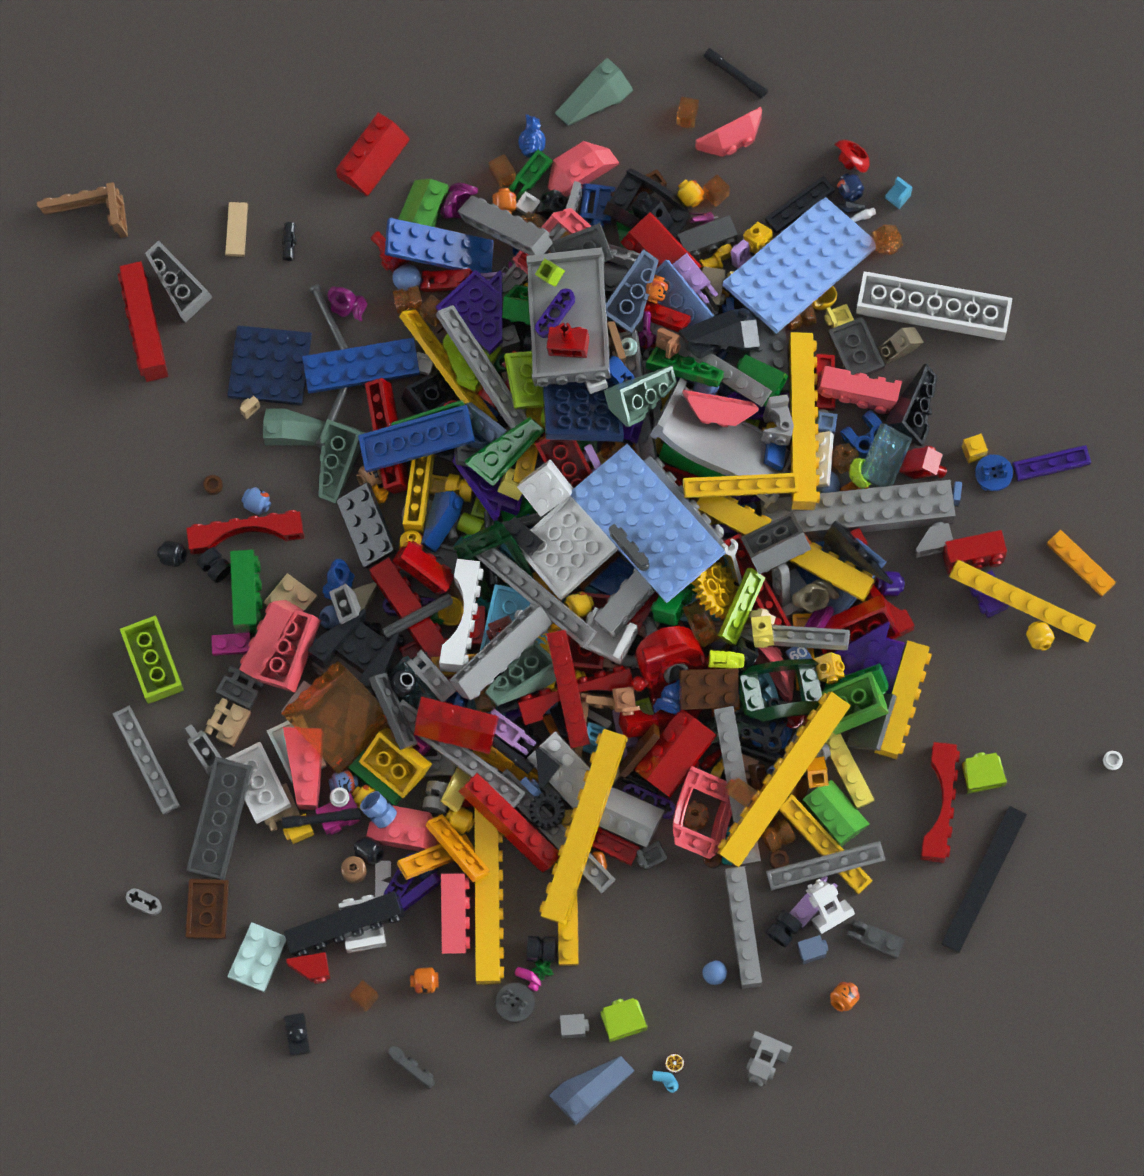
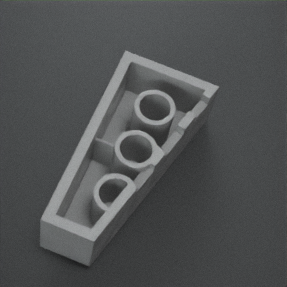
(182, 287)

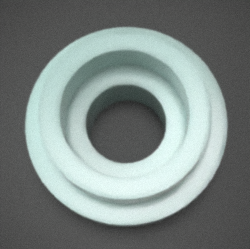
(632, 348)

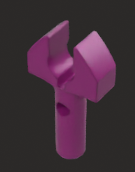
(646, 331)

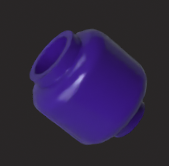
(890, 590)

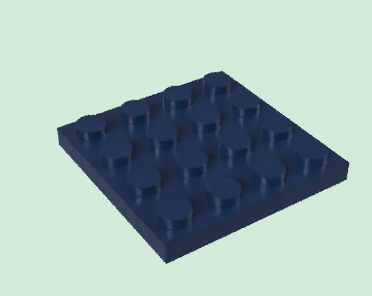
(269, 365)
(578, 415)

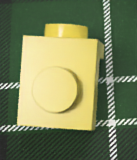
(838, 316)

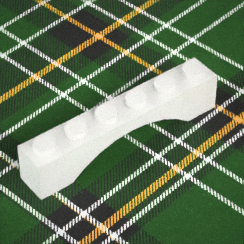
(454, 651)

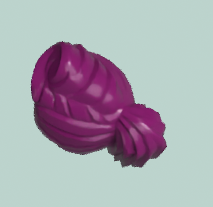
(456, 197)
(345, 302)

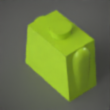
(983, 772)
(623, 1019)

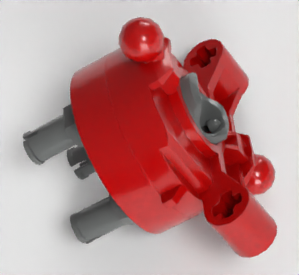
(663, 655)

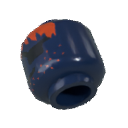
(850, 187)

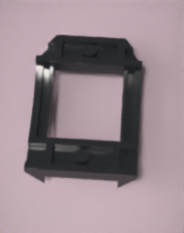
(626, 193)

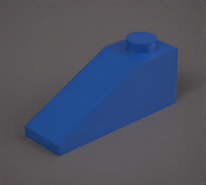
(442, 516)

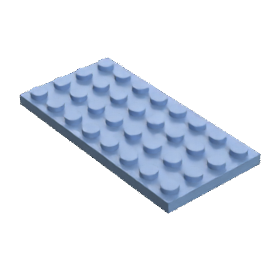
(800, 264)
(635, 499)

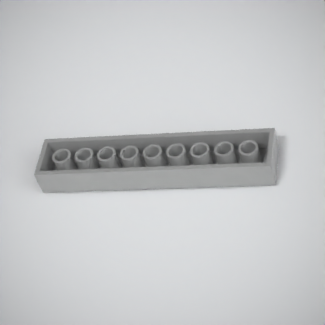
(872, 508)

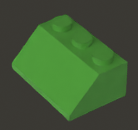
(424, 202)
(865, 701)
(835, 813)

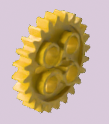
(715, 590)

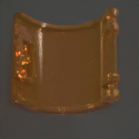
(337, 716)

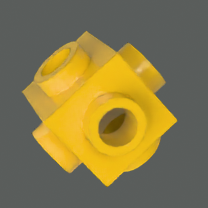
(758, 237)
(830, 668)

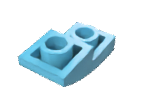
(767, 688)

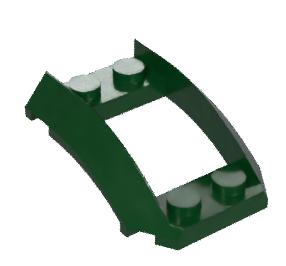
(486, 540)
(807, 681)

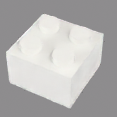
(545, 488)

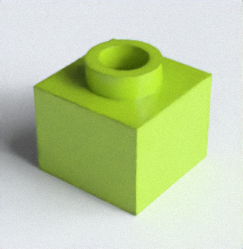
(549, 272)

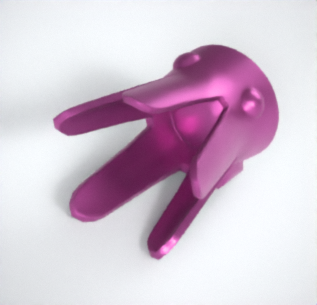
(705, 217)

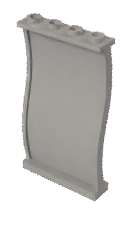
(586, 279)
(722, 449)

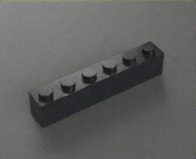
(344, 924)

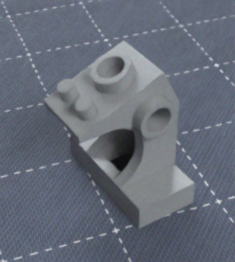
(778, 412)
(759, 1069)

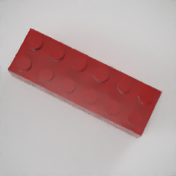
(142, 321)

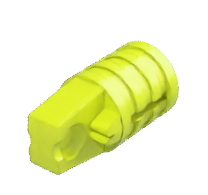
(726, 660)

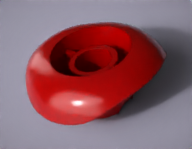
(853, 155)

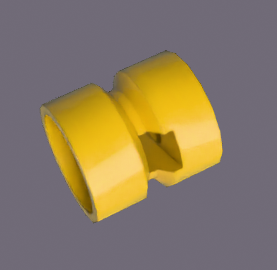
(460, 487)

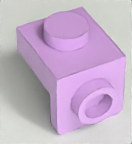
(740, 254)

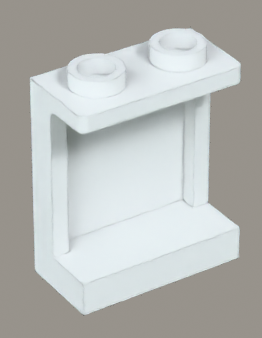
(607, 646)
(369, 939)

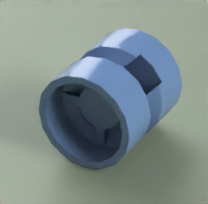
(378, 809)

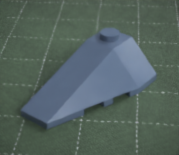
(629, 297)
(584, 1092)

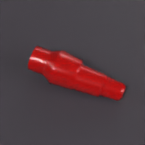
(710, 760)

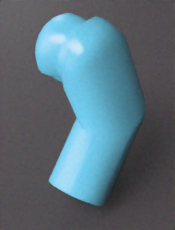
(667, 1079)

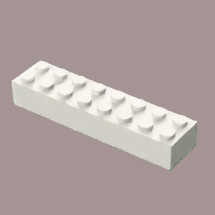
(934, 306)

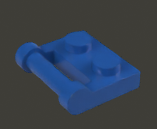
(602, 196)

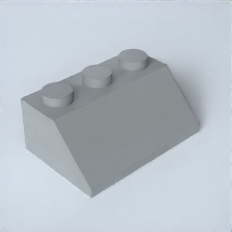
(631, 817)

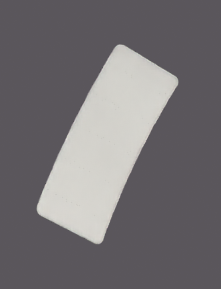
(382, 871)

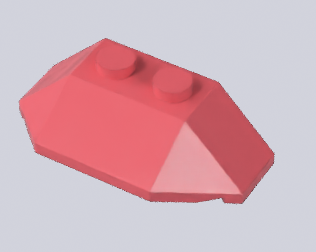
(732, 135)
(580, 164)
(719, 409)
(782, 679)
(405, 831)

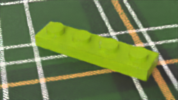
(741, 606)

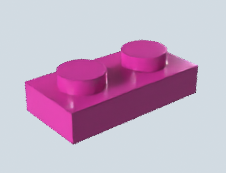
(230, 644)

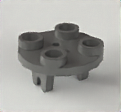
(507, 997)

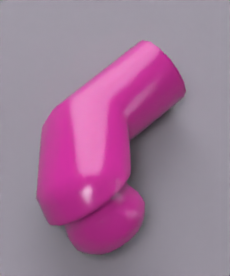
(530, 976)

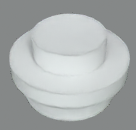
(1112, 760)
(339, 797)

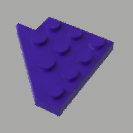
(480, 308)
(487, 494)
(871, 650)

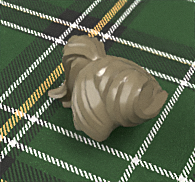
(814, 596)

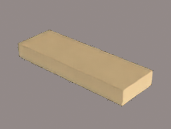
(236, 229)

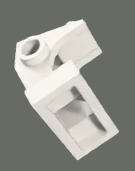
(821, 895)

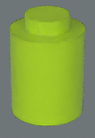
(470, 524)

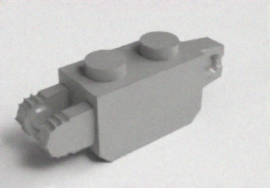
(202, 748)

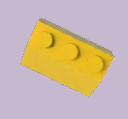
(395, 767)

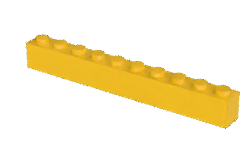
(803, 414)
(815, 561)
(783, 779)
(583, 827)
(488, 904)

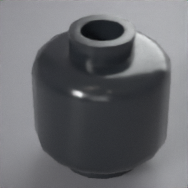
(172, 553)
(402, 683)
(369, 850)

